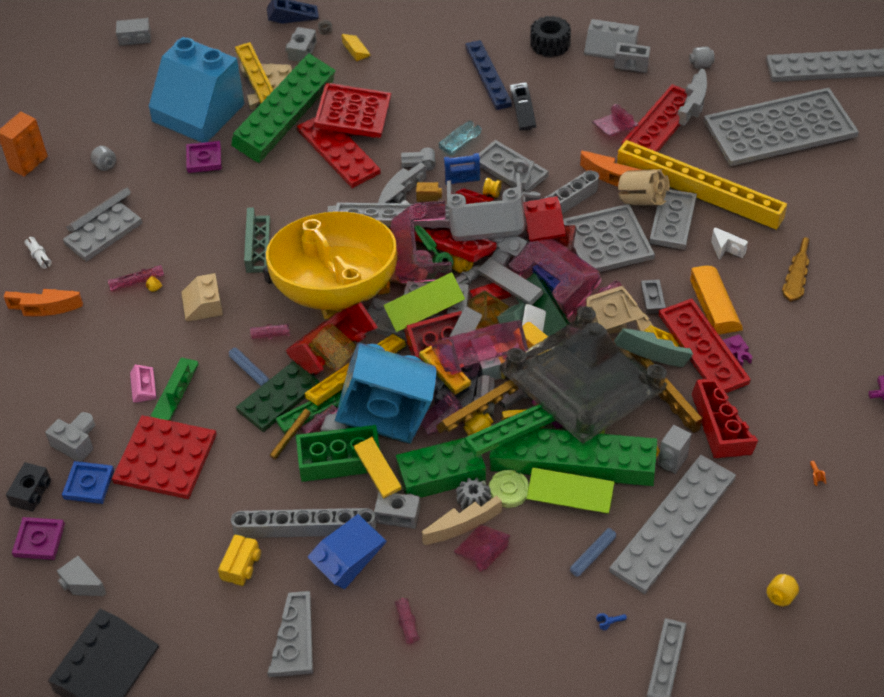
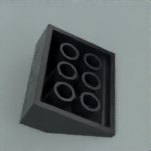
(103, 659)

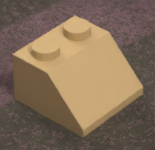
(202, 298)

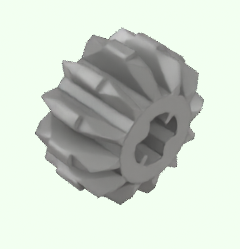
(473, 492)

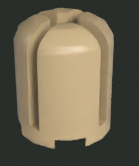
(643, 187)

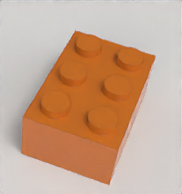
(22, 144)

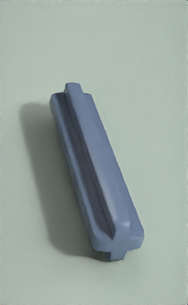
(250, 368)
(593, 552)

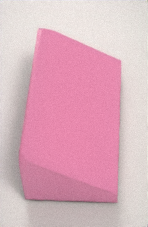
(142, 383)

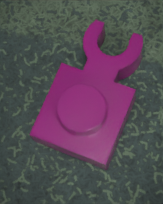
(738, 348)

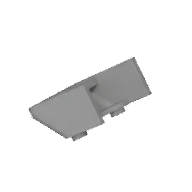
(486, 218)

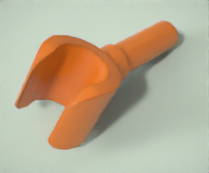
(818, 475)

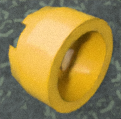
(153, 284)

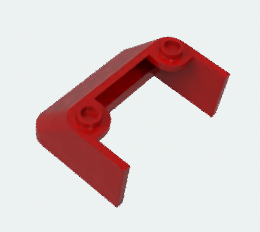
(350, 321)

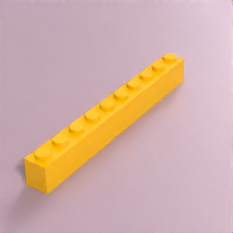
(706, 185)

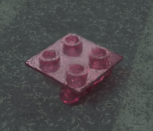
(617, 122)
(483, 546)

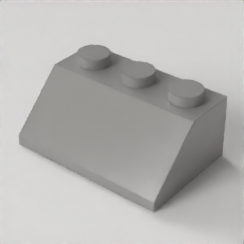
(605, 35)

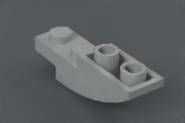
(695, 98)
(401, 183)

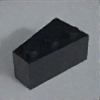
(467, 395)

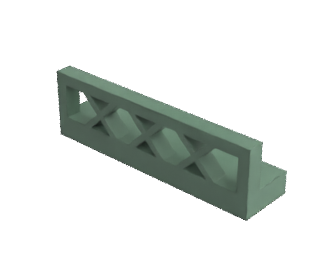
(250, 240)

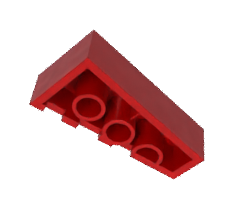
(720, 420)

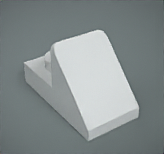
(727, 242)

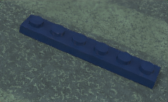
(488, 75)

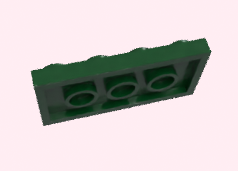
(277, 396)

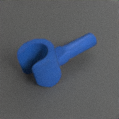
(603, 617)

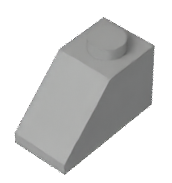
(80, 579)

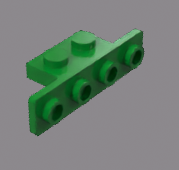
(175, 389)

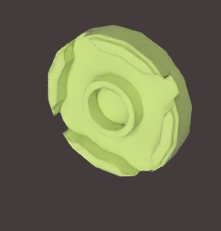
(509, 487)

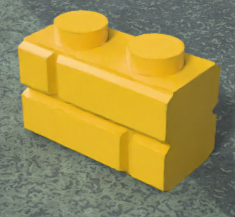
(239, 560)

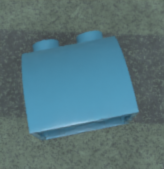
(386, 392)

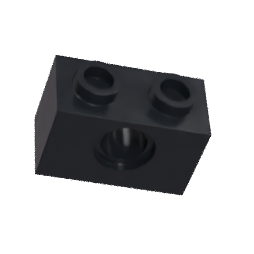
(28, 487)

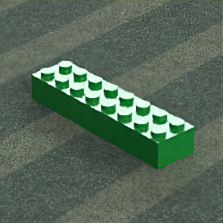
(282, 108)
(602, 457)

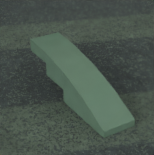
(648, 346)

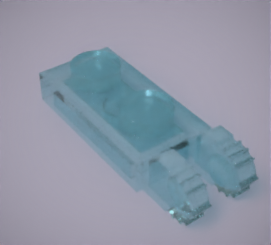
(459, 137)

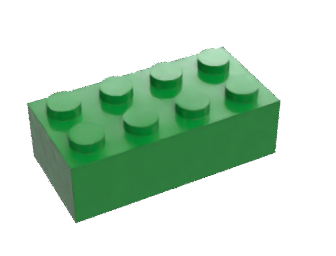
(332, 452)
(438, 468)

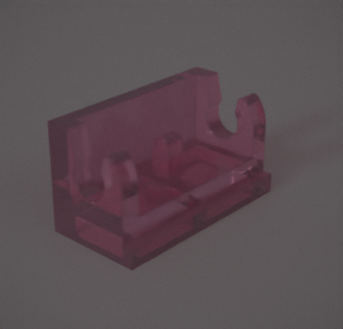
(440, 411)

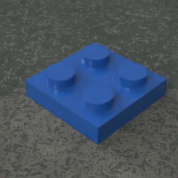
(88, 482)

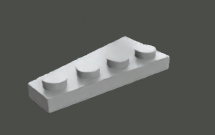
(294, 642)

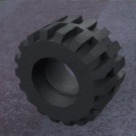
(550, 36)

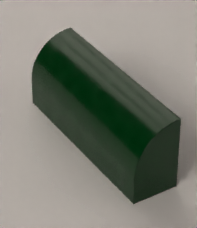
(555, 317)

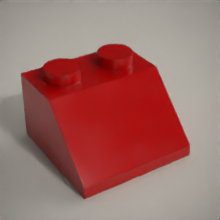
(543, 219)

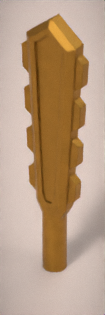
(795, 280)

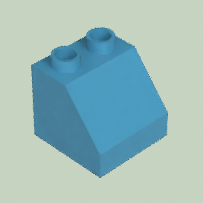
(196, 90)

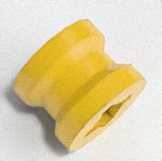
(492, 187)

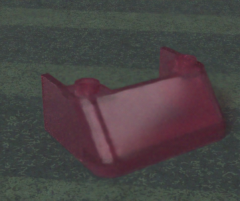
(414, 264)
(479, 345)

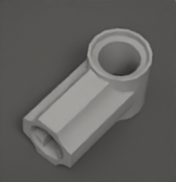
(425, 156)
(485, 385)

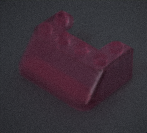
(576, 275)

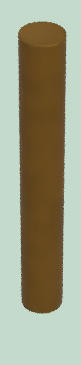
(289, 434)

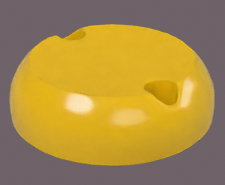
(332, 259)

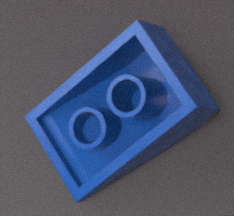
(347, 551)

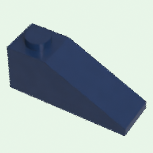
(291, 11)

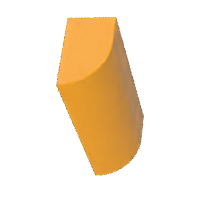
(714, 299)

